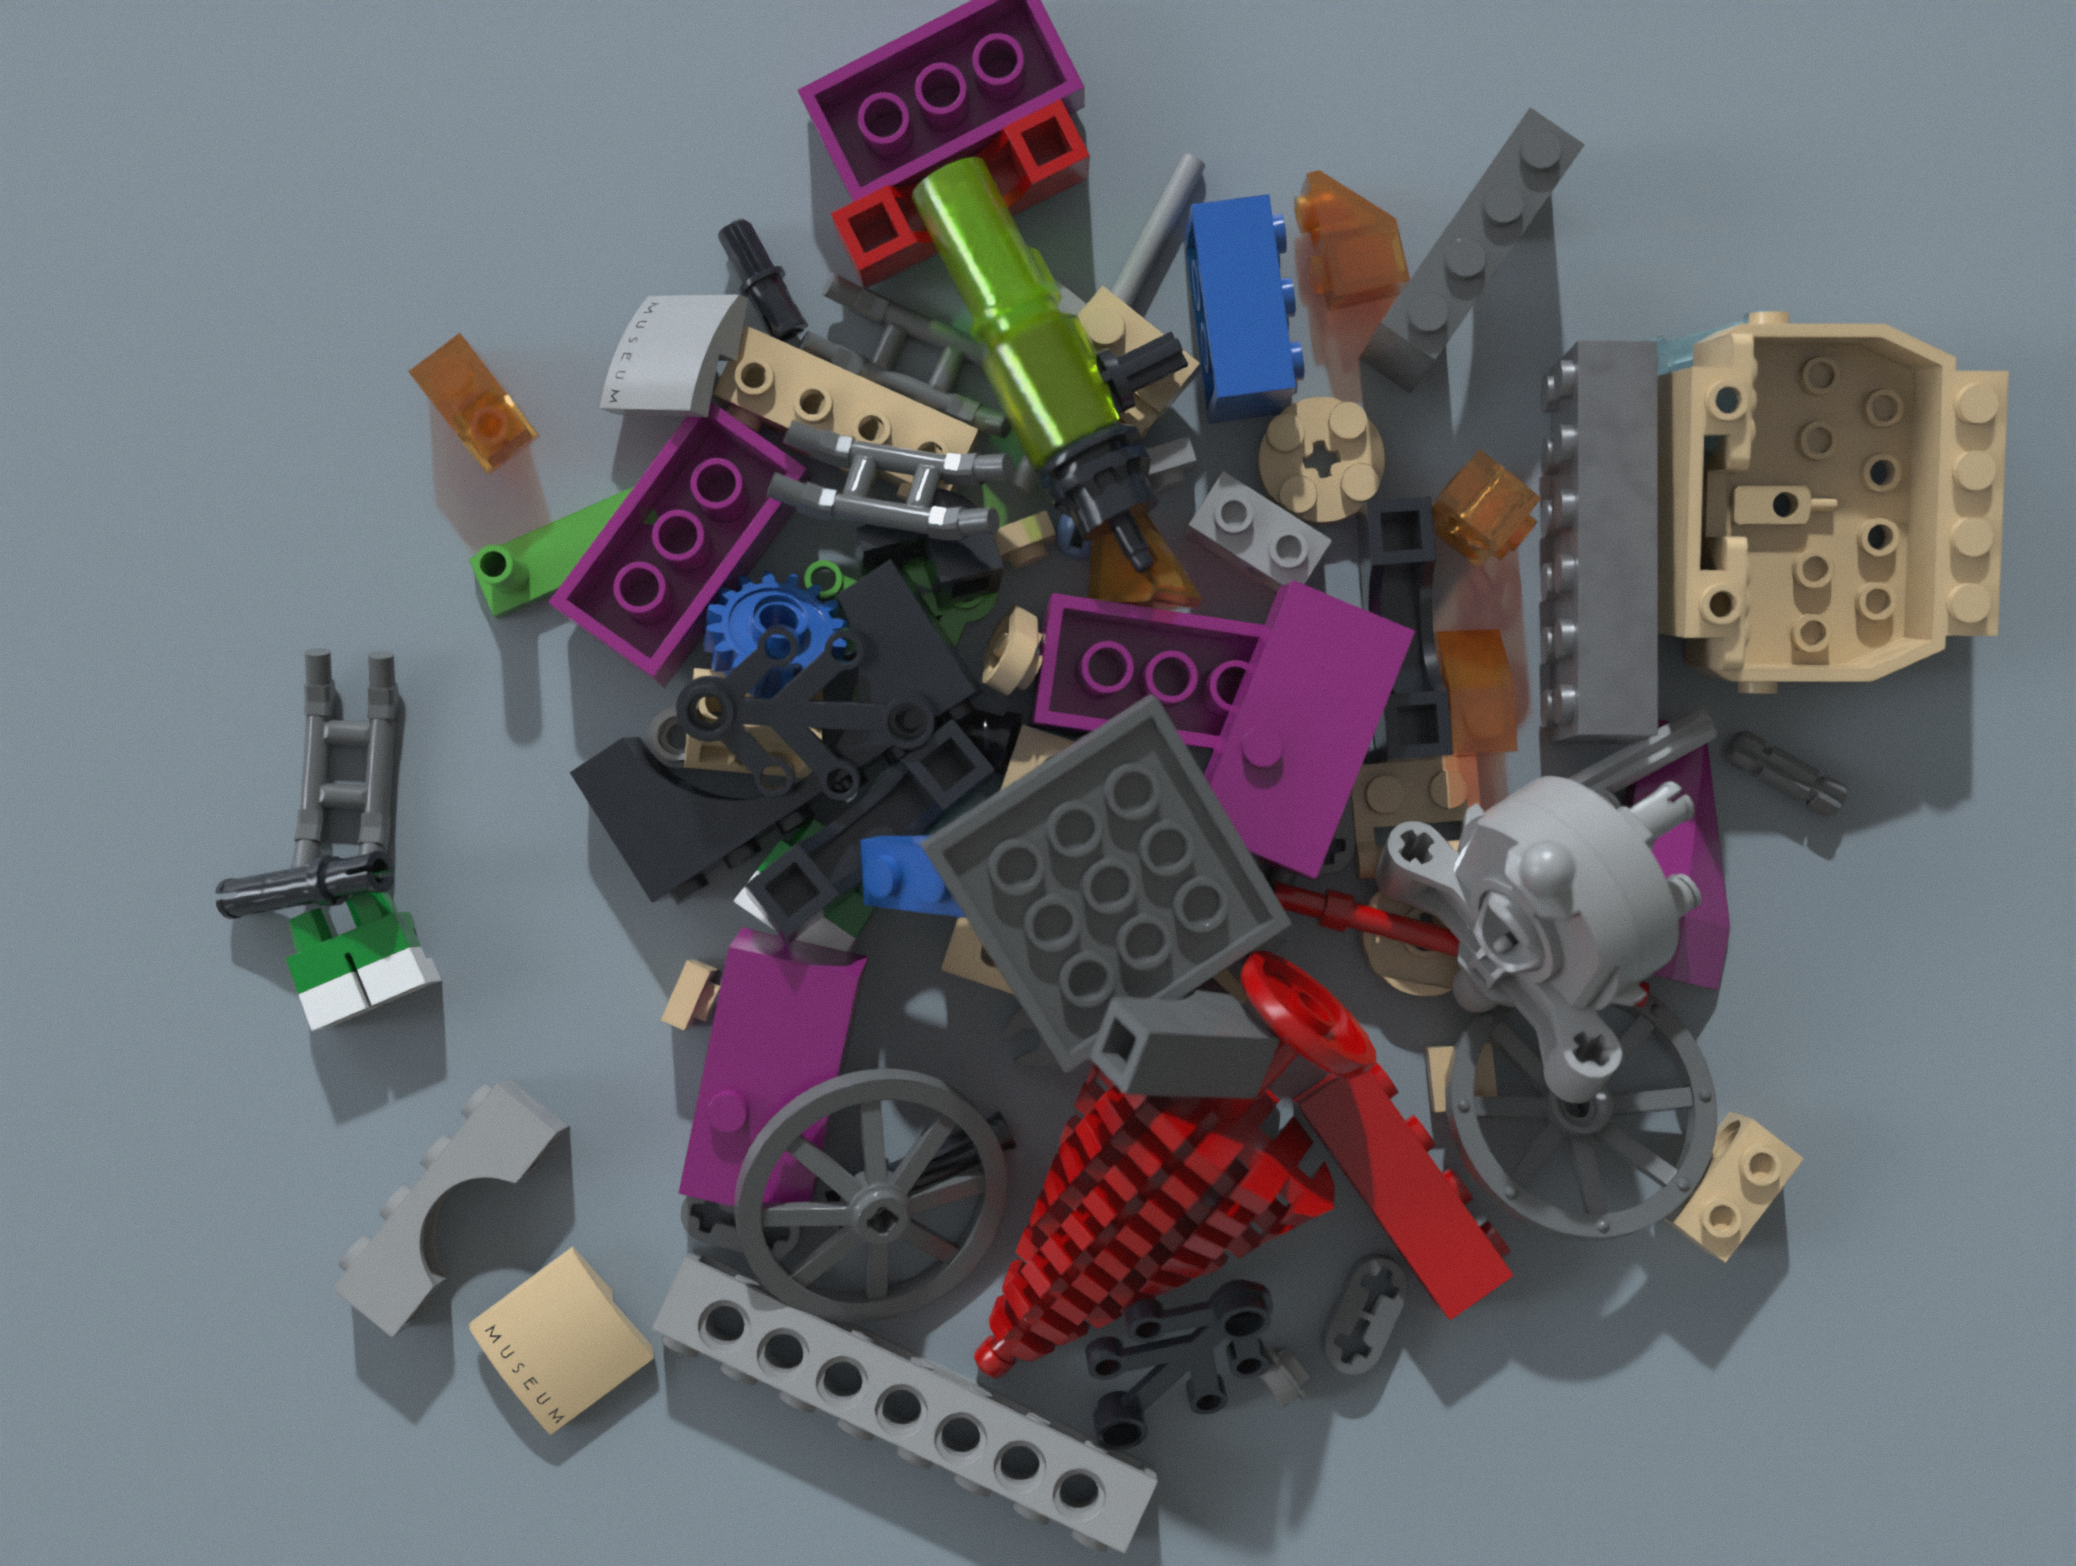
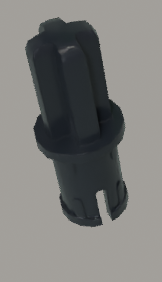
(761, 281)

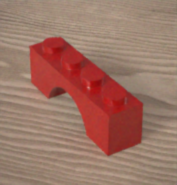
(1027, 161)

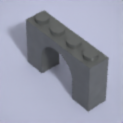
(1471, 250)
(1185, 1045)

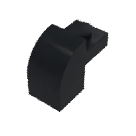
(954, 567)

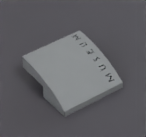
(672, 355)

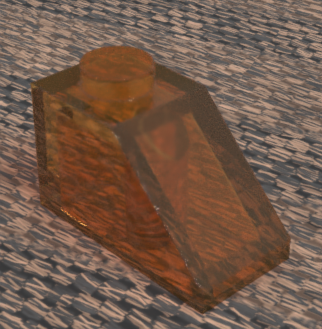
(1478, 692)

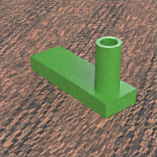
(541, 560)

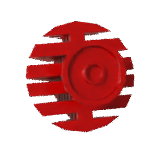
(1139, 1205)

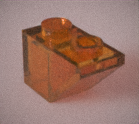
(1353, 244)
(474, 403)

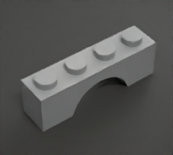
(401, 1266)

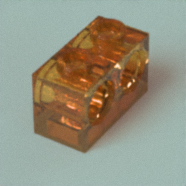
(1484, 510)

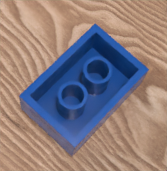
(1242, 308)

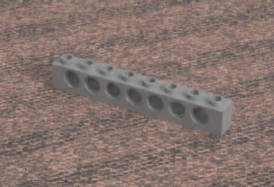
(1097, 1522)

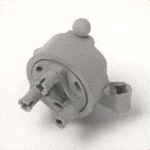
(1551, 911)

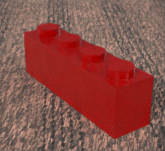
(1405, 1189)

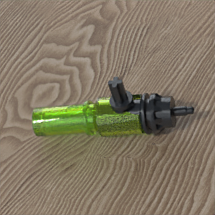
(1043, 363)

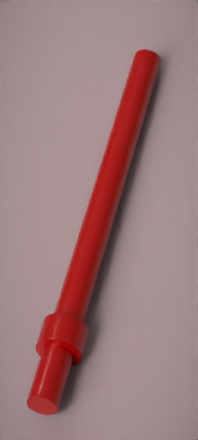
(1337, 911)

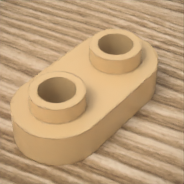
(1011, 650)

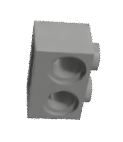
(1255, 535)

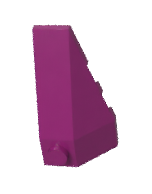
(1696, 852)

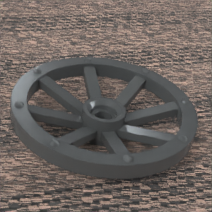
(1509, 1190)
(866, 1193)

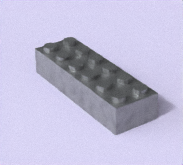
(1601, 544)

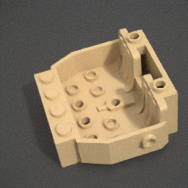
(1808, 419)

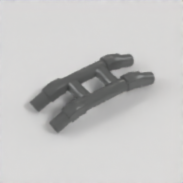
(900, 323)
(865, 459)
(322, 733)

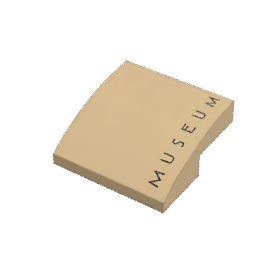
(561, 1340)

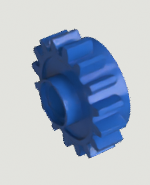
(744, 615)

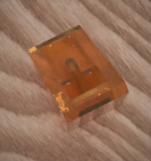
(1160, 587)

